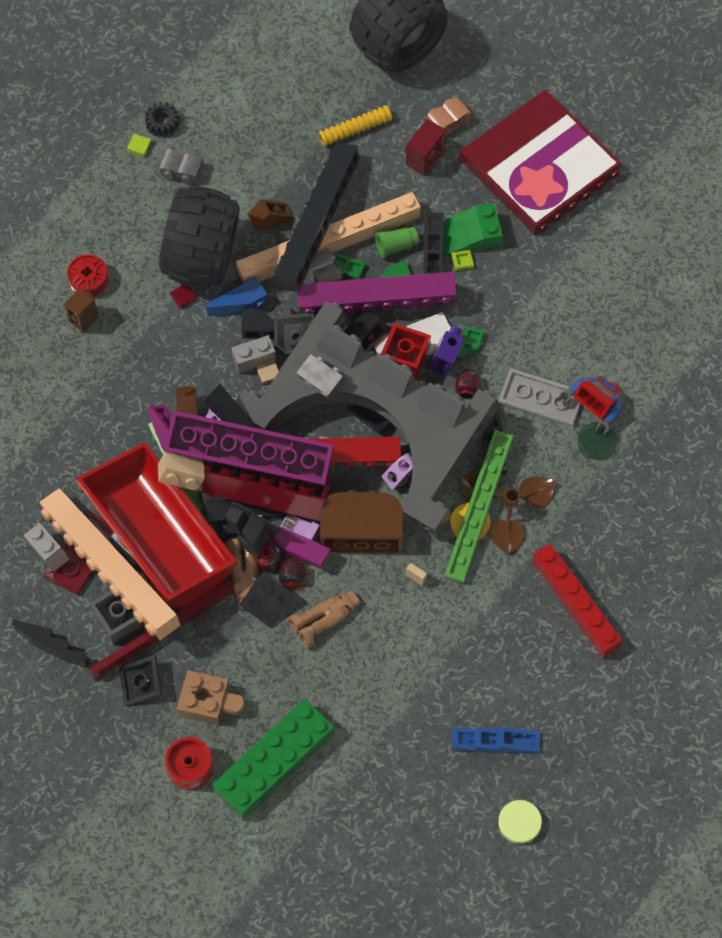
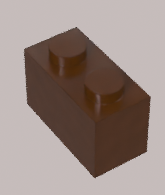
(81, 310)

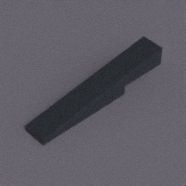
(226, 408)

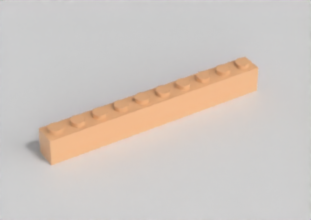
(339, 235)
(109, 564)

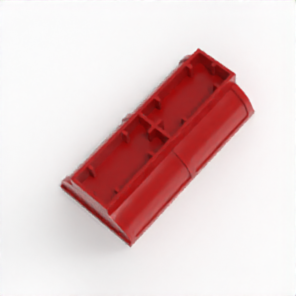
(158, 526)

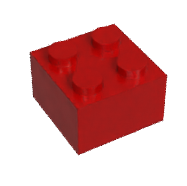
(407, 347)

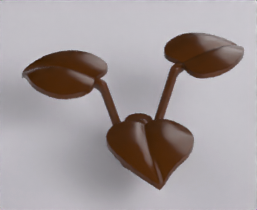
(510, 534)

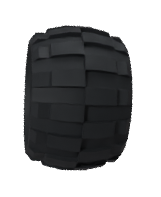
(397, 31)
(199, 237)

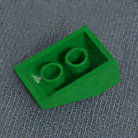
(472, 229)

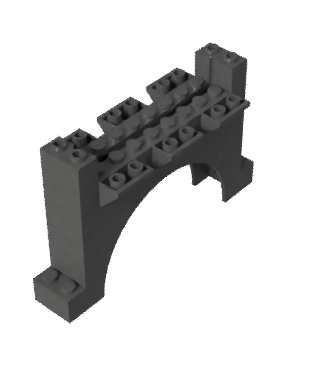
(426, 415)

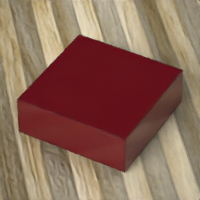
(182, 296)

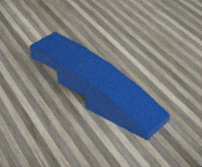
(496, 740)

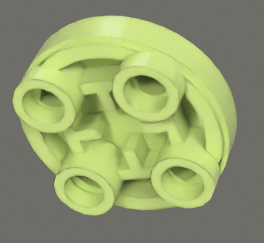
(520, 822)

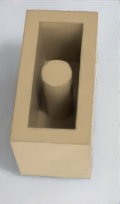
(181, 471)

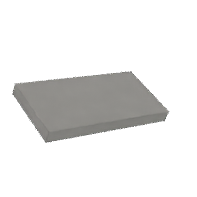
(538, 397)

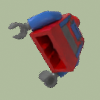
(597, 396)

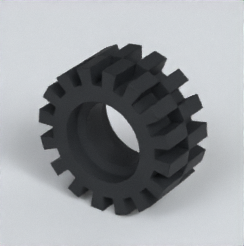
(159, 110)

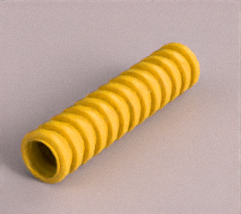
(355, 125)

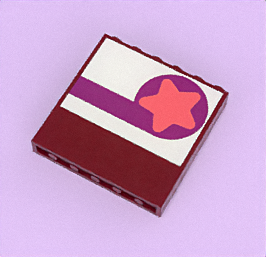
(540, 162)

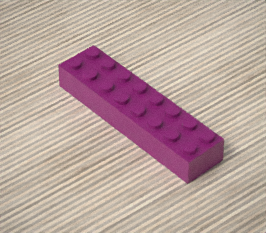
(380, 293)
(249, 448)

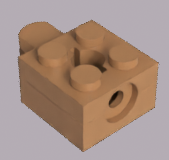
(206, 698)

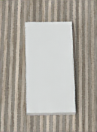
(434, 326)

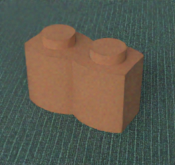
(450, 115)

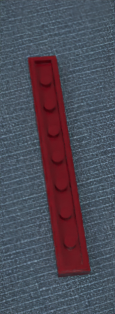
(146, 640)

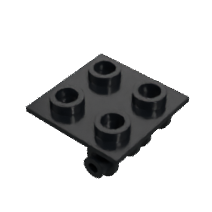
(267, 600)

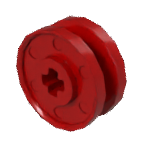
(88, 265)

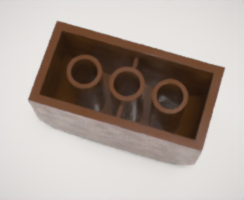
(362, 523)

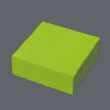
(139, 145)
(462, 260)

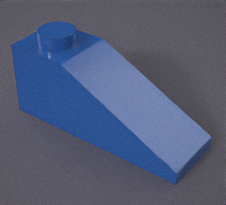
(245, 296)

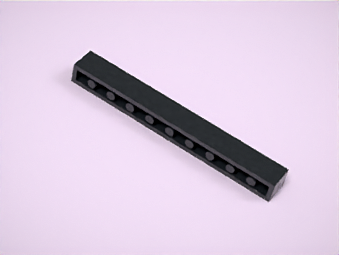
(316, 217)

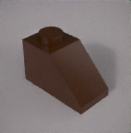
(269, 214)
(187, 400)

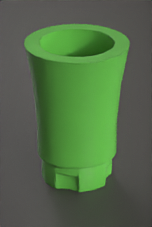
(396, 241)

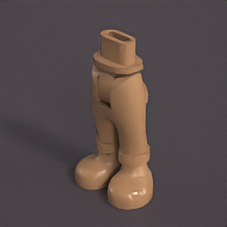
(242, 579)
(334, 609)

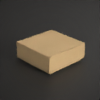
(267, 371)
(416, 574)

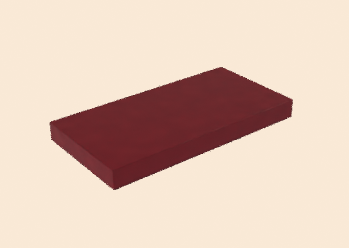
(75, 572)

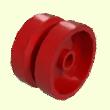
(178, 765)

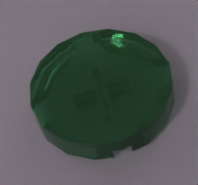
(593, 444)

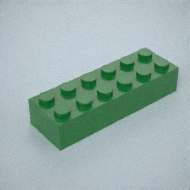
(273, 759)

